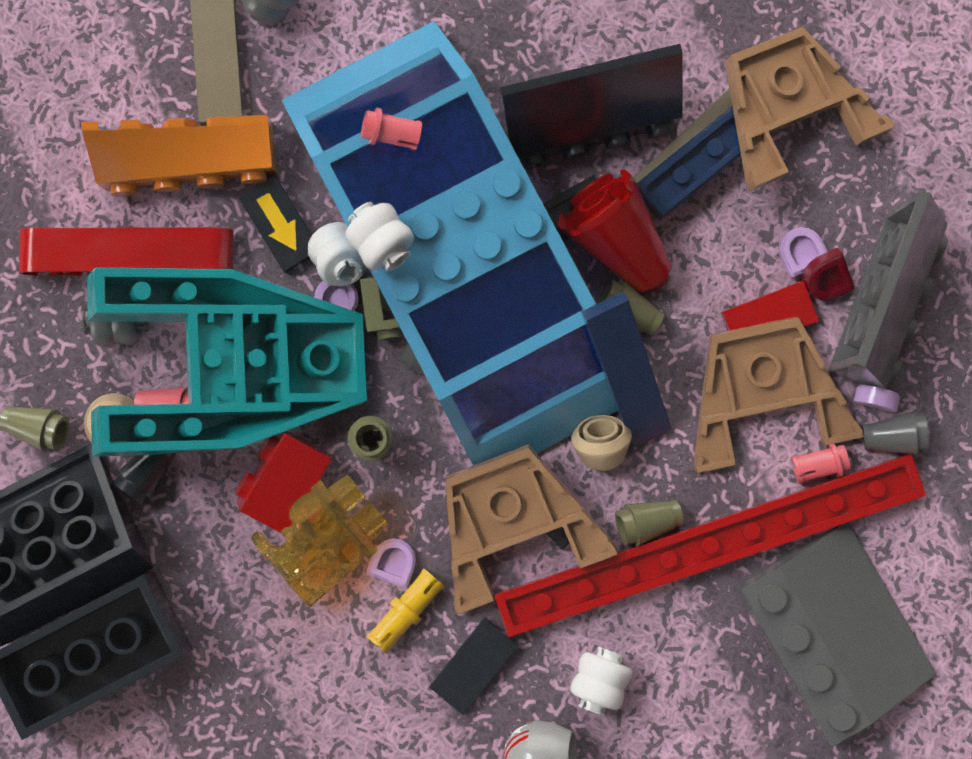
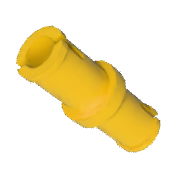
(405, 611)

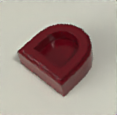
(828, 276)

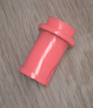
(390, 129)
(821, 463)

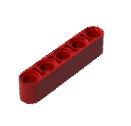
(82, 249)

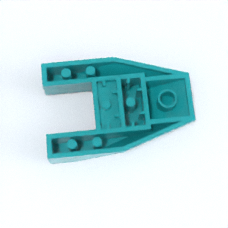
(253, 352)

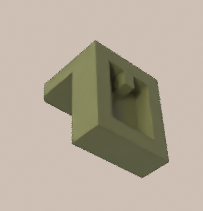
(374, 309)

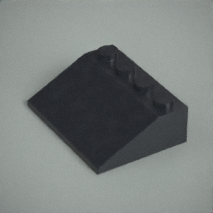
(594, 106)
(63, 542)

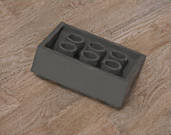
(890, 293)
(836, 633)

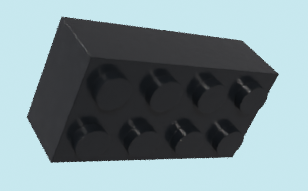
(89, 654)

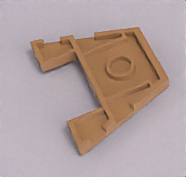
(783, 85)
(762, 372)
(505, 505)

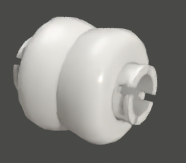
(379, 236)
(334, 257)
(601, 681)

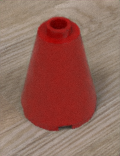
(618, 231)

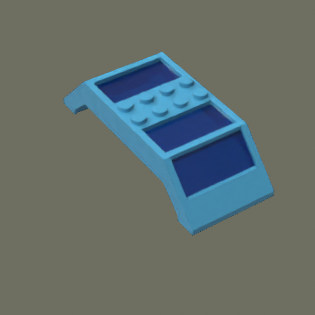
(488, 278)

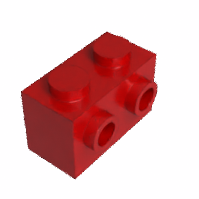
(284, 475)

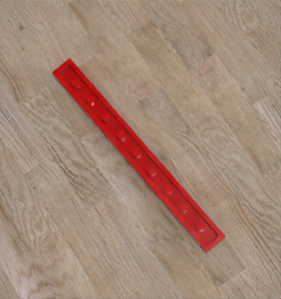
(710, 544)

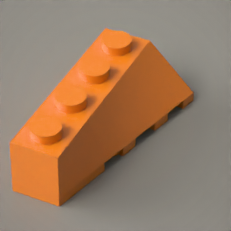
(181, 153)

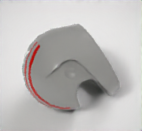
(541, 741)

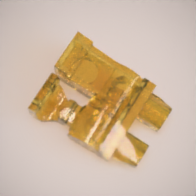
(333, 538)

